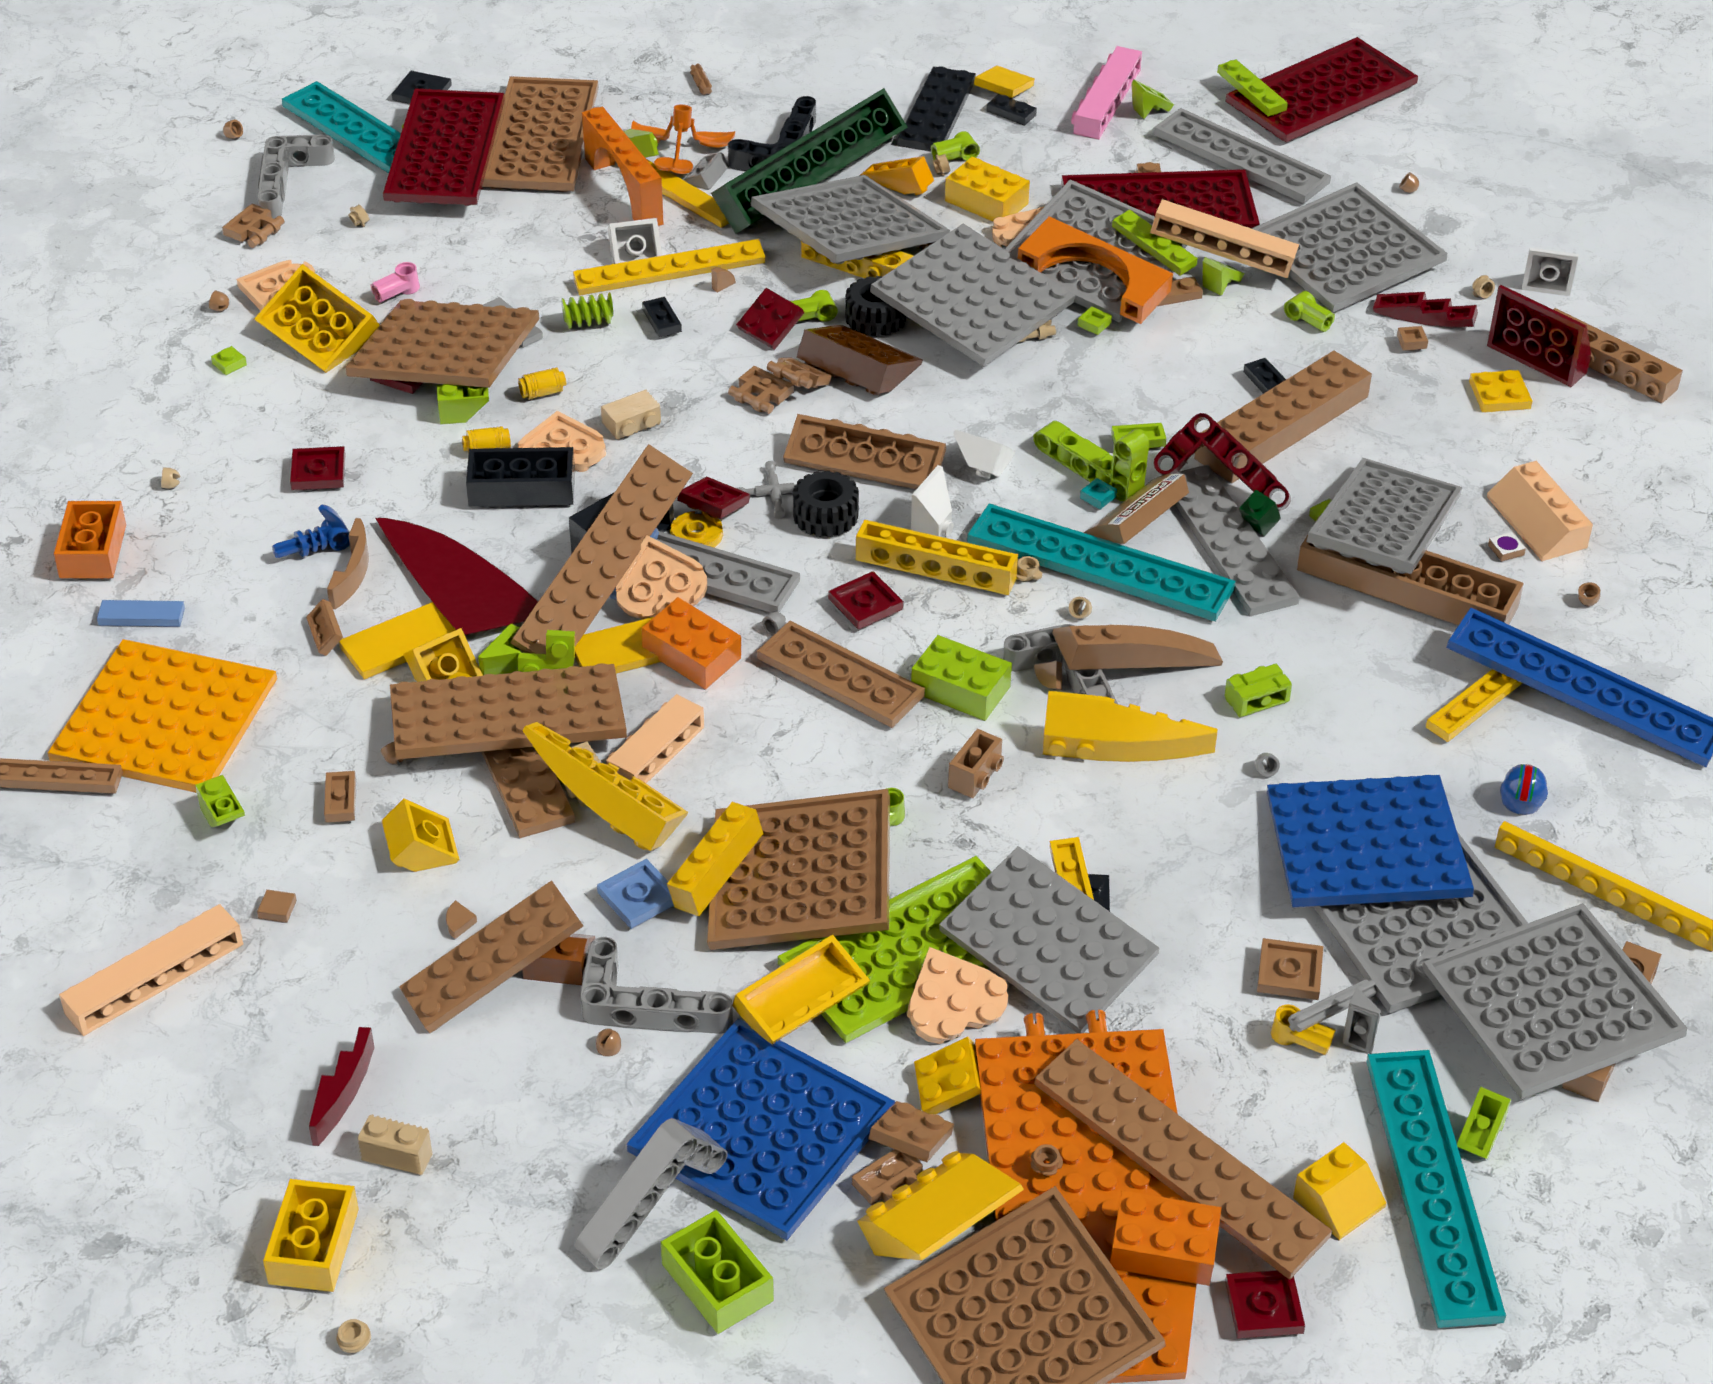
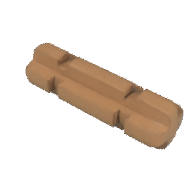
(701, 79)

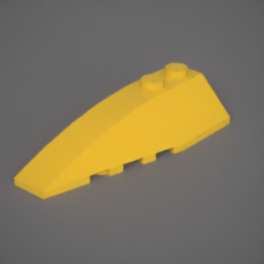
(1105, 731)
(627, 805)

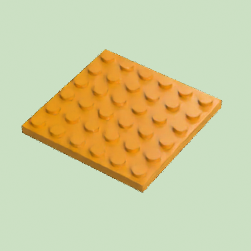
(164, 715)

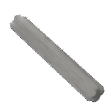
(1329, 1006)

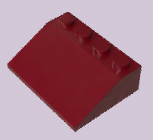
(1539, 337)

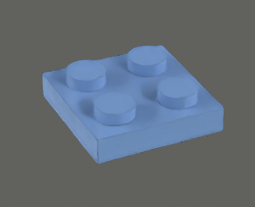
(636, 893)

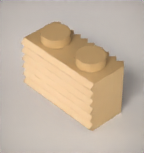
(631, 414)
(395, 1144)

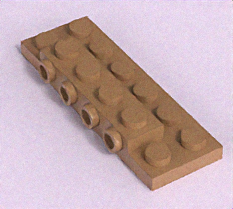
(862, 451)

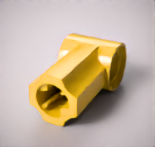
(1315, 1037)

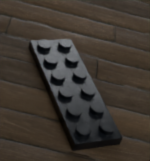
(936, 108)

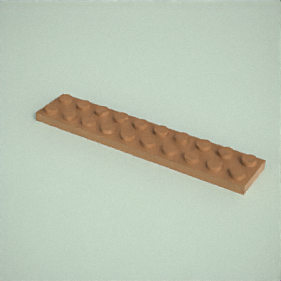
(605, 551)
(1183, 1158)

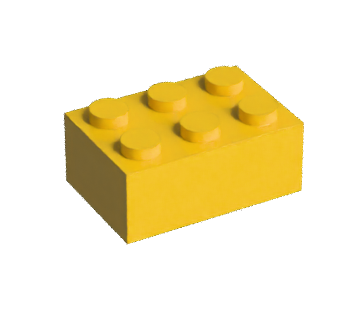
(986, 189)
(311, 1235)

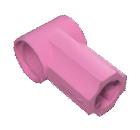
(402, 281)

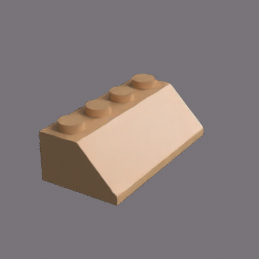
(1540, 512)

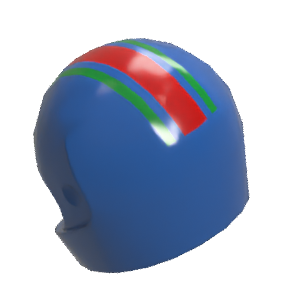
(1524, 789)

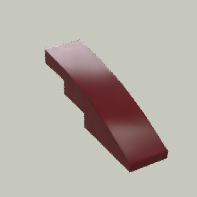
(1417, 309)
(338, 1091)

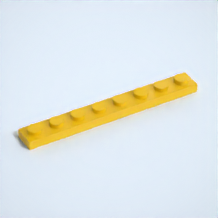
(668, 267)
(1606, 885)

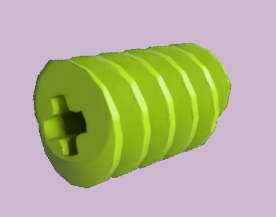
(587, 310)

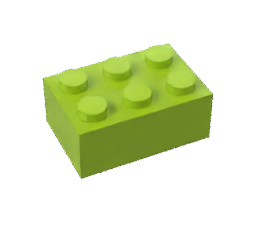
(962, 677)
(717, 1271)

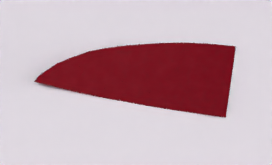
(458, 580)

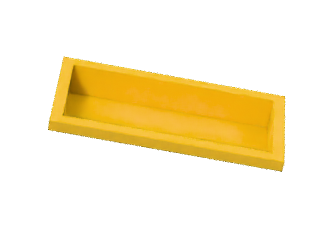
(800, 990)

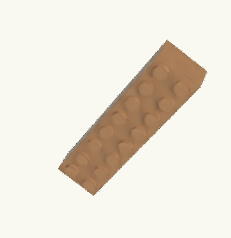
(1292, 410)
(1435, 587)

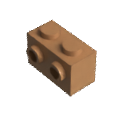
(975, 763)

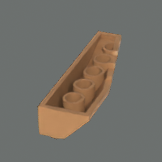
(1132, 647)

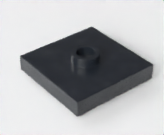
(419, 80)

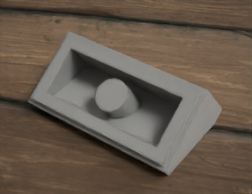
(708, 171)
(1361, 1023)

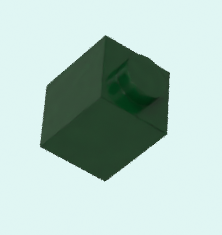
(1260, 512)

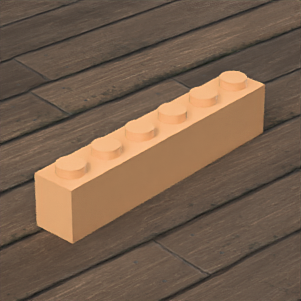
(1224, 238)
(151, 969)

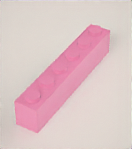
(1107, 92)

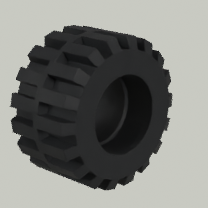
(868, 312)
(825, 503)

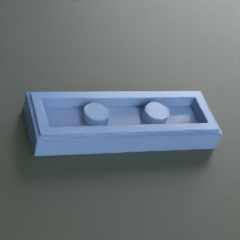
(140, 613)

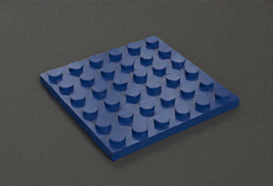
(1368, 841)
(781, 1120)

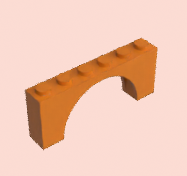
(608, 143)
(1058, 243)

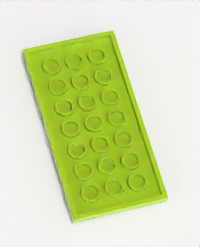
(897, 955)

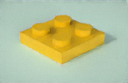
(1500, 391)
(948, 1076)

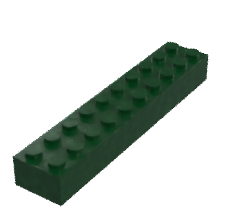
(811, 157)

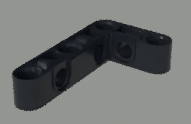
(747, 153)

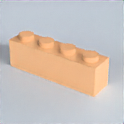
(658, 739)

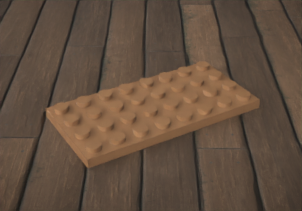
(540, 134)
(493, 710)

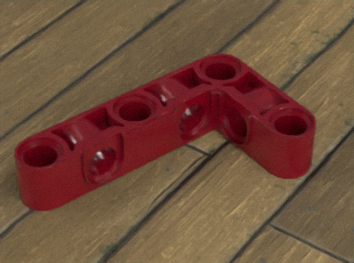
(1226, 449)

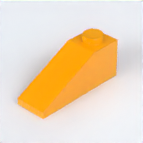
(902, 175)

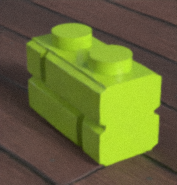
(1257, 690)

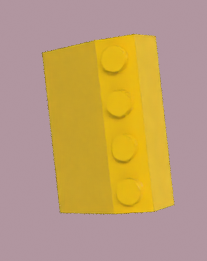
(317, 320)
(936, 1207)

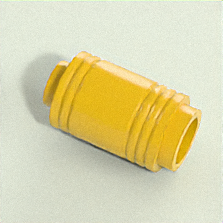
(541, 383)
(486, 438)

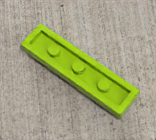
(1252, 87)
(1161, 248)

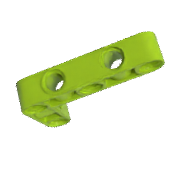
(1122, 471)

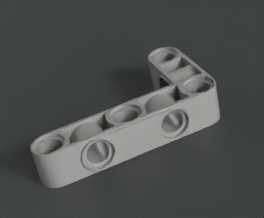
(282, 153)
(1040, 647)
(646, 1006)

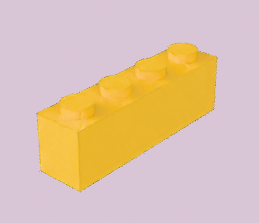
(715, 858)

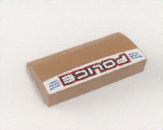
(1141, 509)

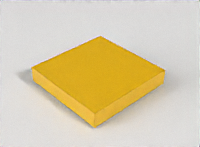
(1004, 81)

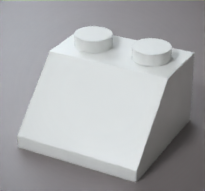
(634, 240)

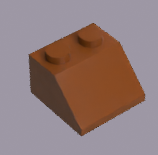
(563, 962)

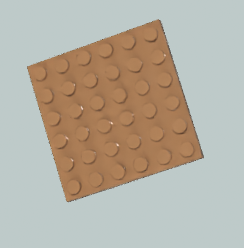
(443, 343)
(809, 874)
(1025, 1304)

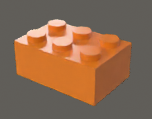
(90, 539)
(692, 643)
(1165, 1237)

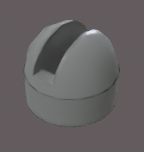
(773, 622)
(1272, 763)

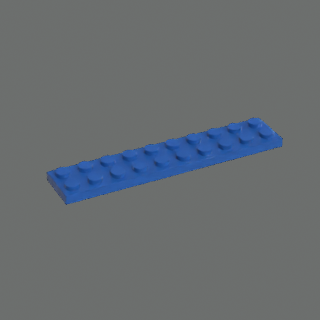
(1585, 686)

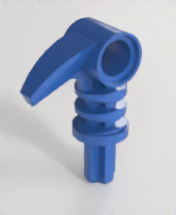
(331, 531)

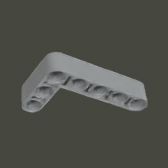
(643, 1185)

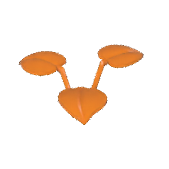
(682, 121)

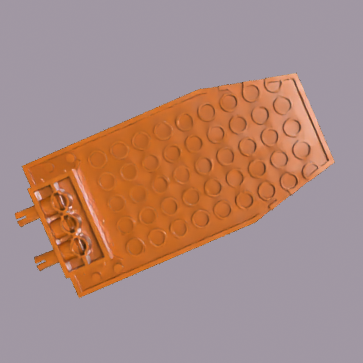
(1093, 1170)

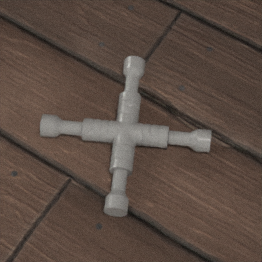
(773, 489)

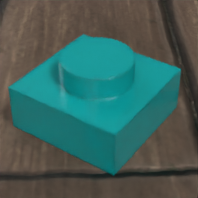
(1098, 493)

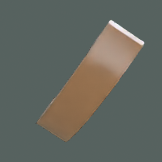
(346, 583)

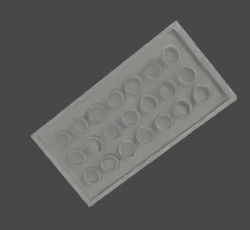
(1385, 515)

